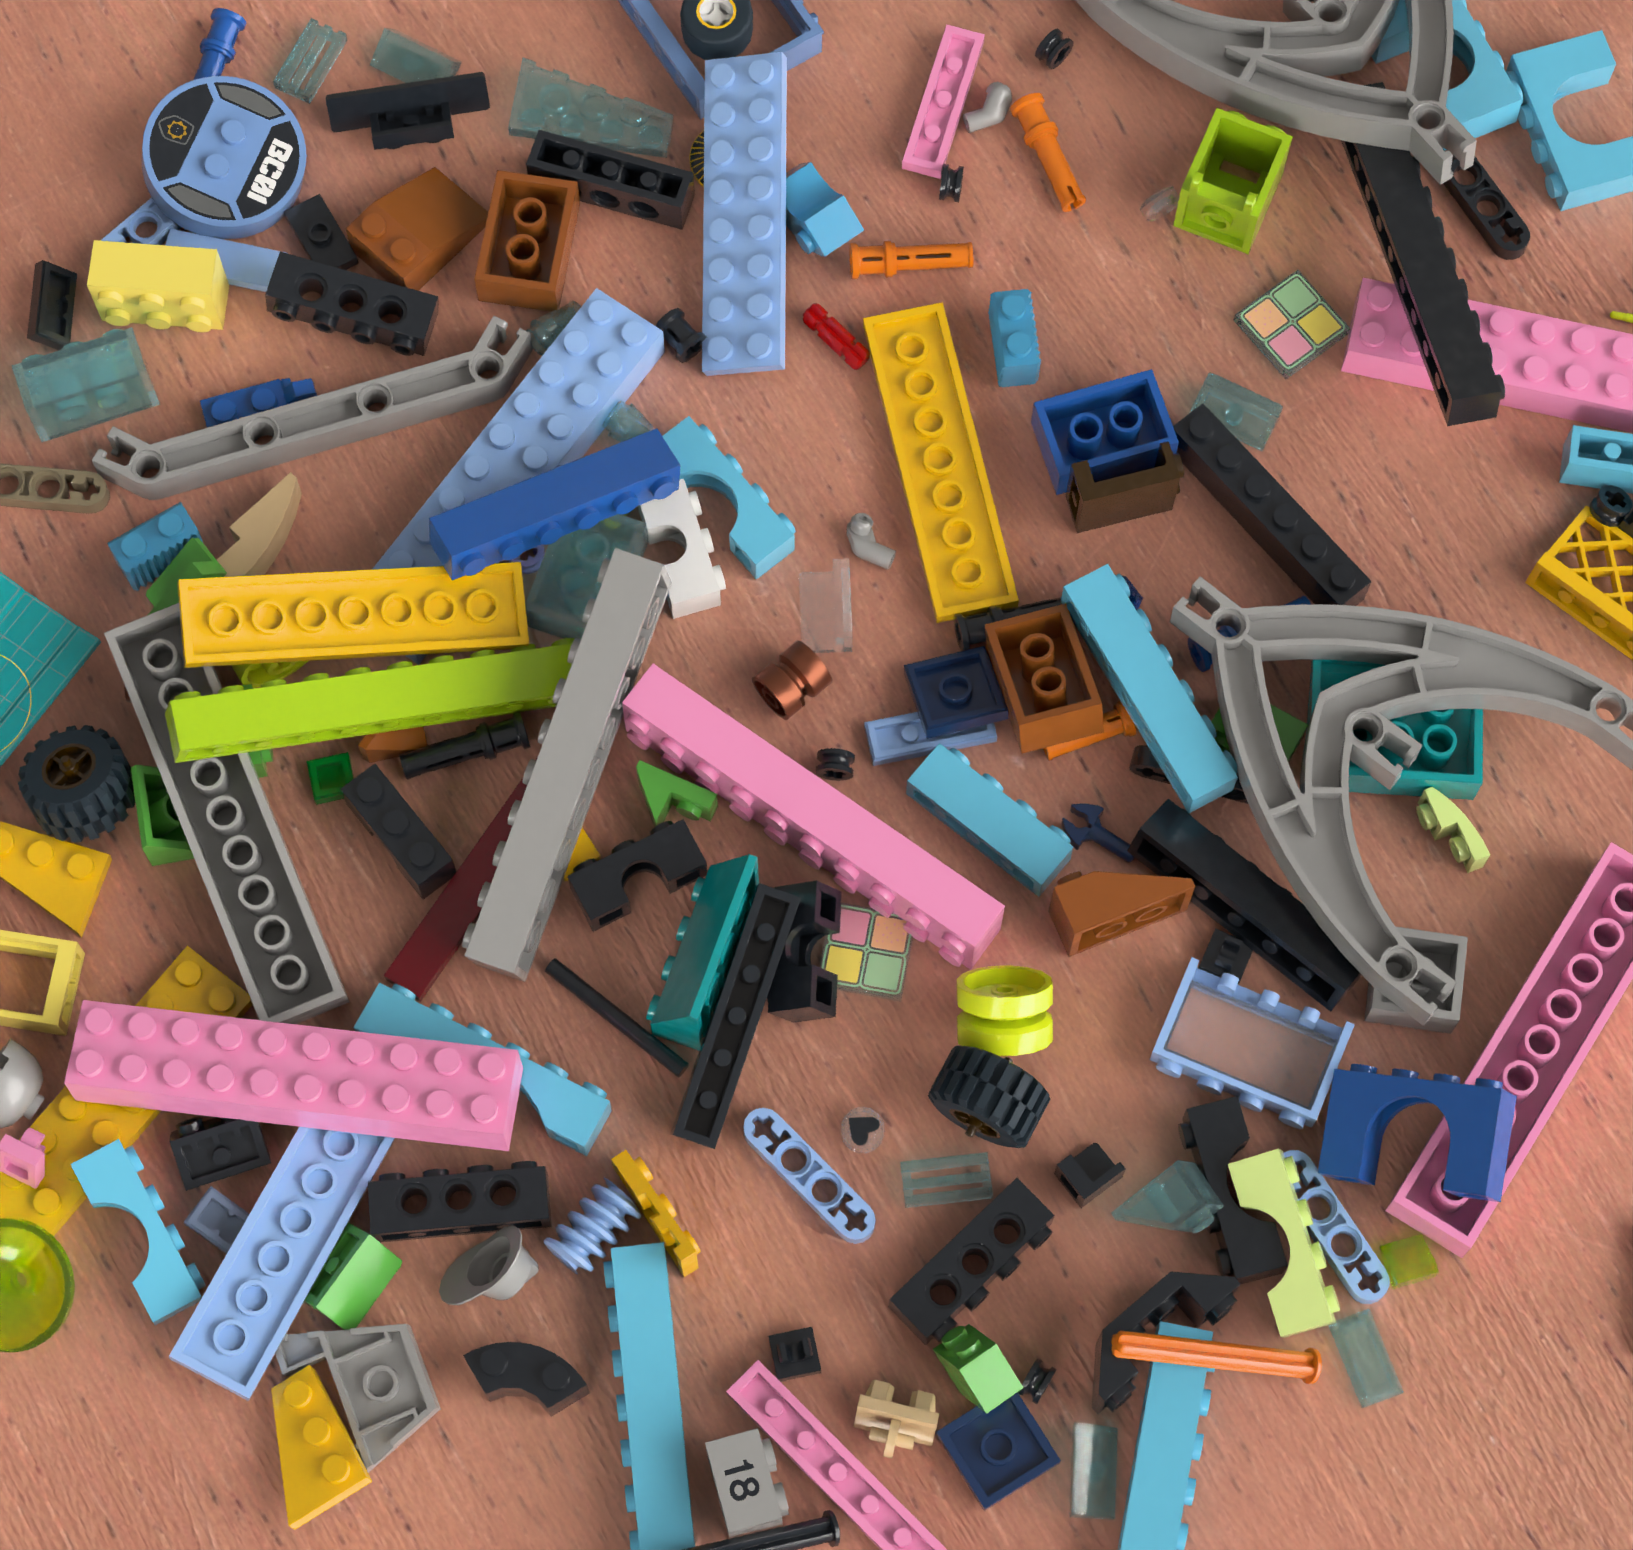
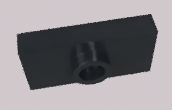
(320, 234)
(52, 305)

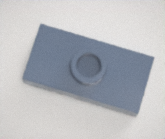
(217, 1219)

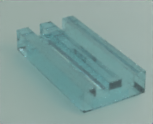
(303, 43)
(947, 1196)

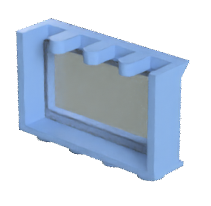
(1250, 1046)

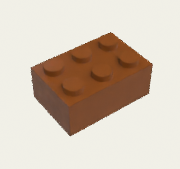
(527, 241)
(1044, 678)

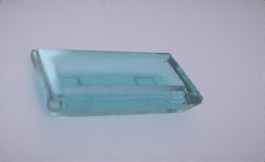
(1365, 1358)

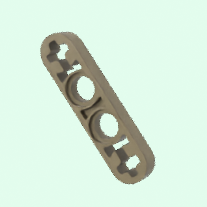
(32, 477)

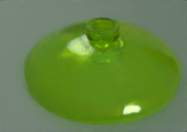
(41, 1307)

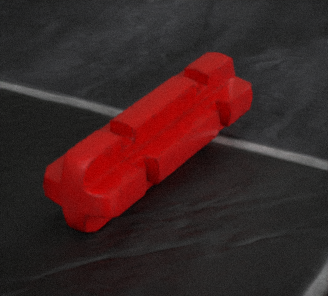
(836, 336)

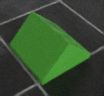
(157, 819)

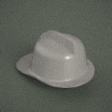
(489, 1269)

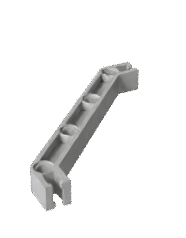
(318, 421)

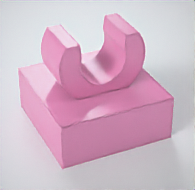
(23, 1158)

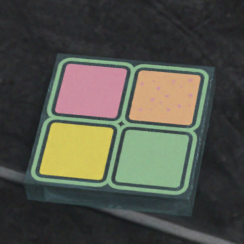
(1291, 324)
(868, 953)

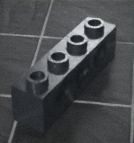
(615, 178)
(297, 276)
(1012, 1207)
(527, 1210)

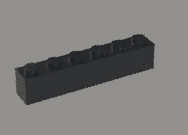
(1268, 511)
(1245, 902)
(735, 1016)

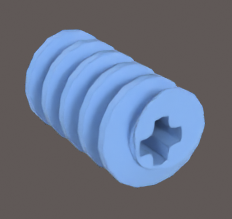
(592, 1227)

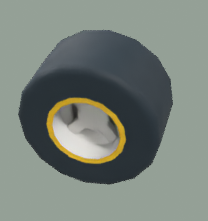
(703, 31)

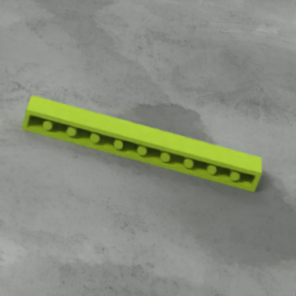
(365, 701)

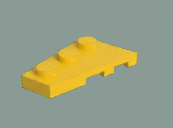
(53, 873)
(657, 1212)
(314, 1448)

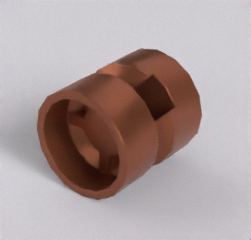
(796, 675)

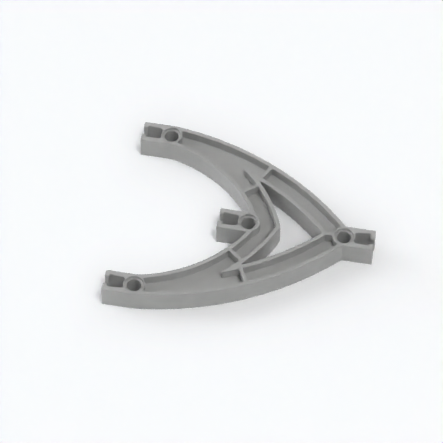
(1283, 68)
(1426, 669)

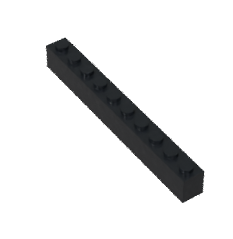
(1427, 282)

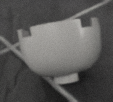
(19, 1084)

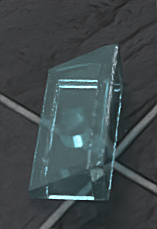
(411, 59)
(1240, 410)
(1093, 1471)

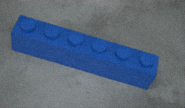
(554, 504)

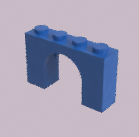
(1367, 1101)

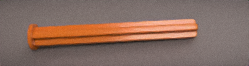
(1218, 1355)

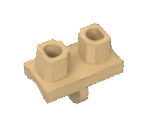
(896, 1422)

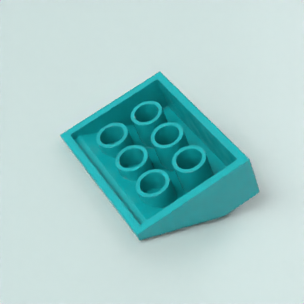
(1449, 740)
(704, 952)

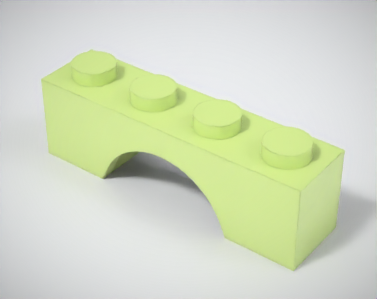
(1300, 1298)

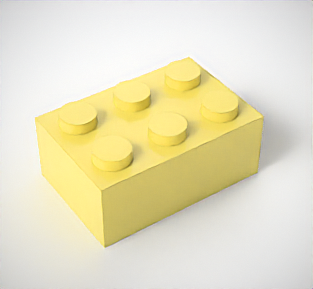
(158, 285)

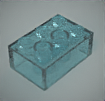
(85, 384)
(571, 572)

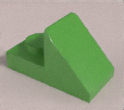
(665, 789)

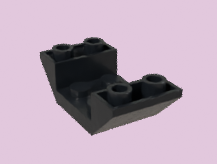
(1197, 1295)

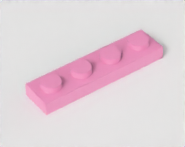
(943, 101)

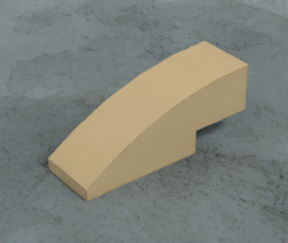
(262, 530)

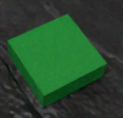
(329, 776)

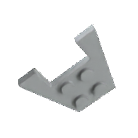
(377, 1379)

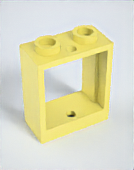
(62, 986)

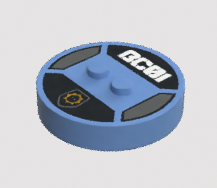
(223, 157)

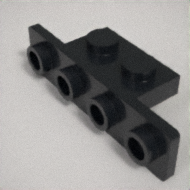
(410, 110)

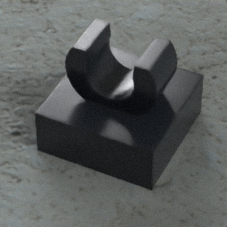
(1225, 955)
(794, 1354)

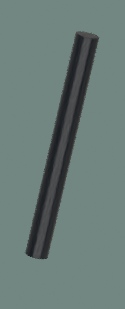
(617, 1017)

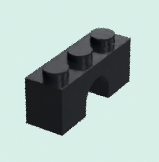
(399, 830)
(667, 853)
(798, 988)

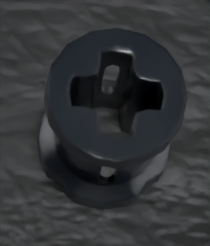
(681, 335)

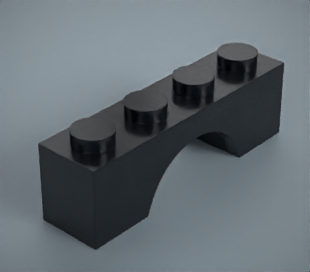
(1247, 1245)

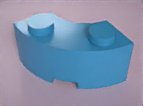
(817, 213)

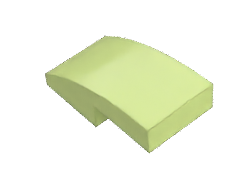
(1446, 819)

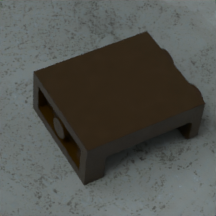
(1125, 496)

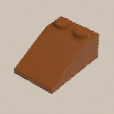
(416, 229)
(1111, 904)

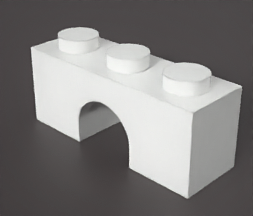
(693, 578)

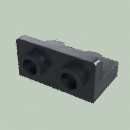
(217, 1149)

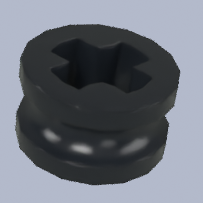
(1054, 49)
(951, 183)
(1611, 505)
(835, 764)
(1037, 1381)

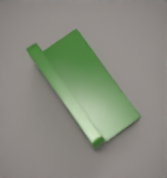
(190, 563)
(352, 1278)

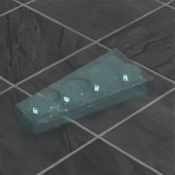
(586, 114)

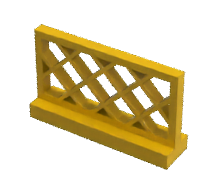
(1573, 588)

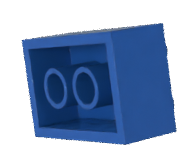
(1108, 424)

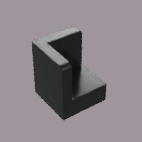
(1088, 1174)

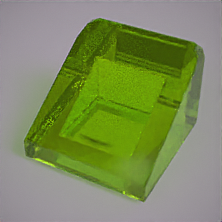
(1408, 1261)

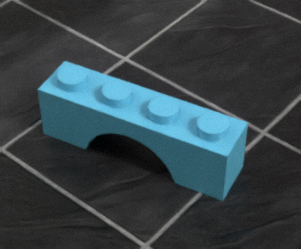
(759, 534)
(112, 1181)

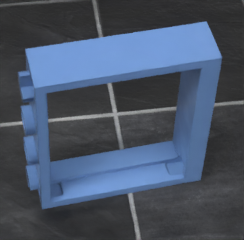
(683, 70)

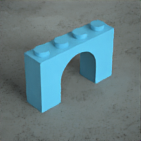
(1488, 95)
(1573, 170)

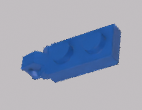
(255, 400)

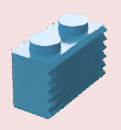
(1014, 338)
(153, 545)

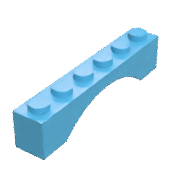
(567, 1110)

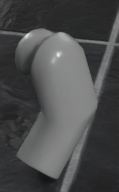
(993, 110)
(864, 543)

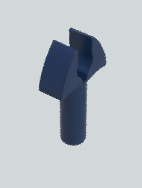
(1095, 831)

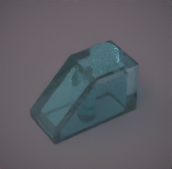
(1173, 1201)

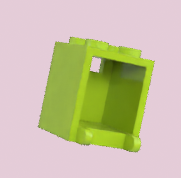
(1220, 203)

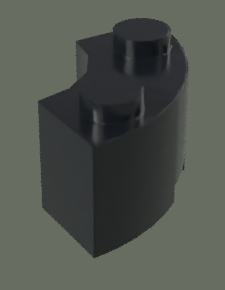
(526, 1372)

